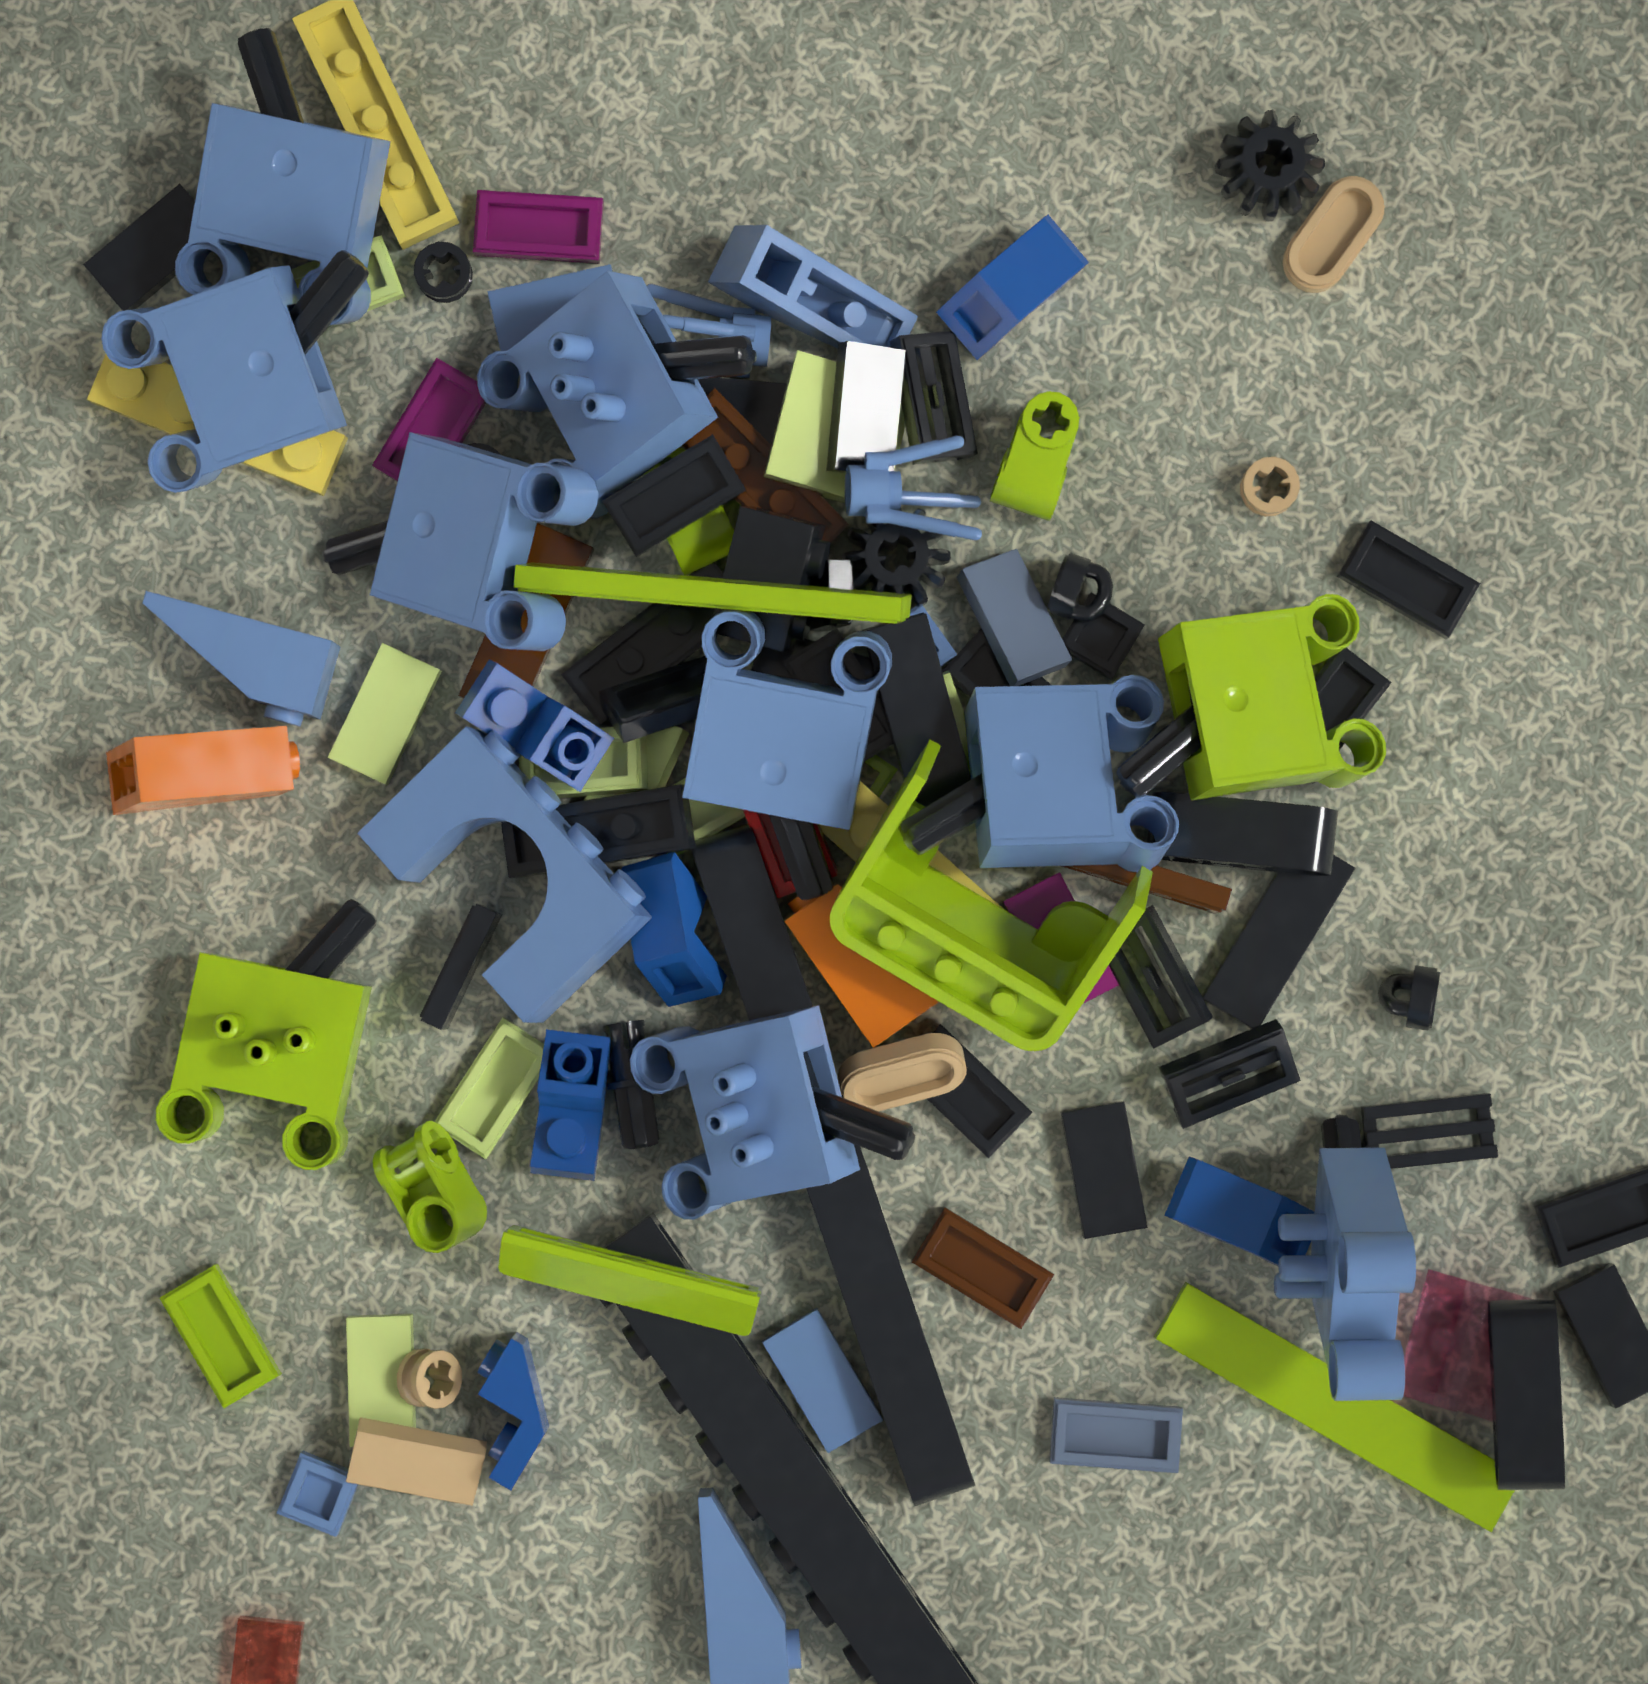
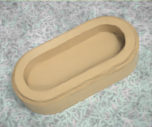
(1333, 234)
(903, 1071)

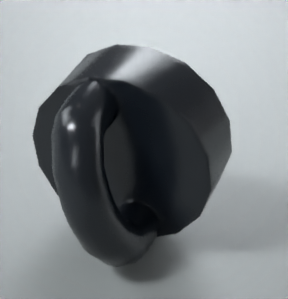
(1069, 587)
(1422, 997)

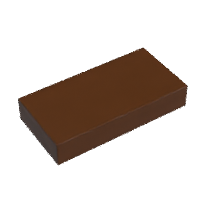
(982, 1267)

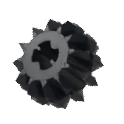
(1247, 151)
(903, 578)

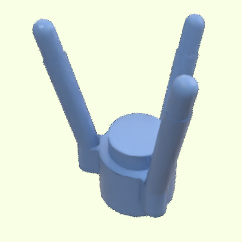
(732, 322)
(878, 492)

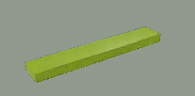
(713, 592)
(1301, 1389)

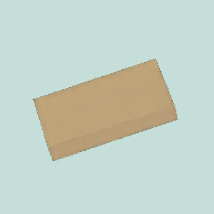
(416, 1461)

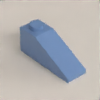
(805, 290)
(264, 661)
(742, 1612)

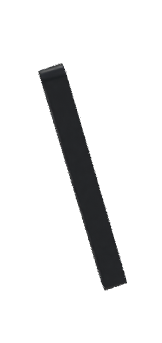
(849, 1207)

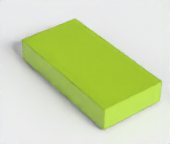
(220, 1336)

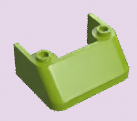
(966, 948)

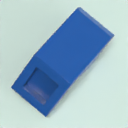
(1012, 286)
(535, 725)
(667, 945)
(570, 1105)
(1234, 1211)
(516, 1389)

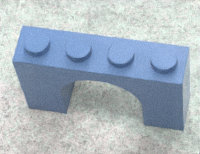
(586, 905)

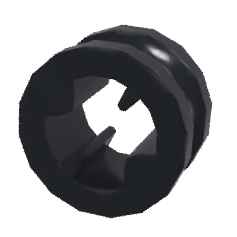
(444, 291)

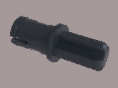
(633, 1104)

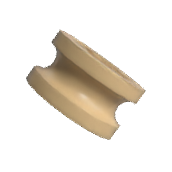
(1276, 504)
(415, 1387)

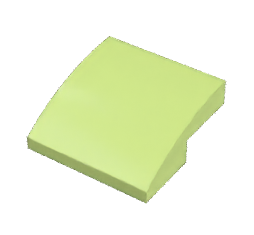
(803, 429)

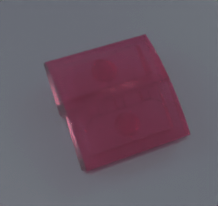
(1450, 1345)

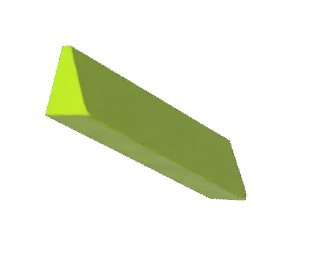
(628, 1280)

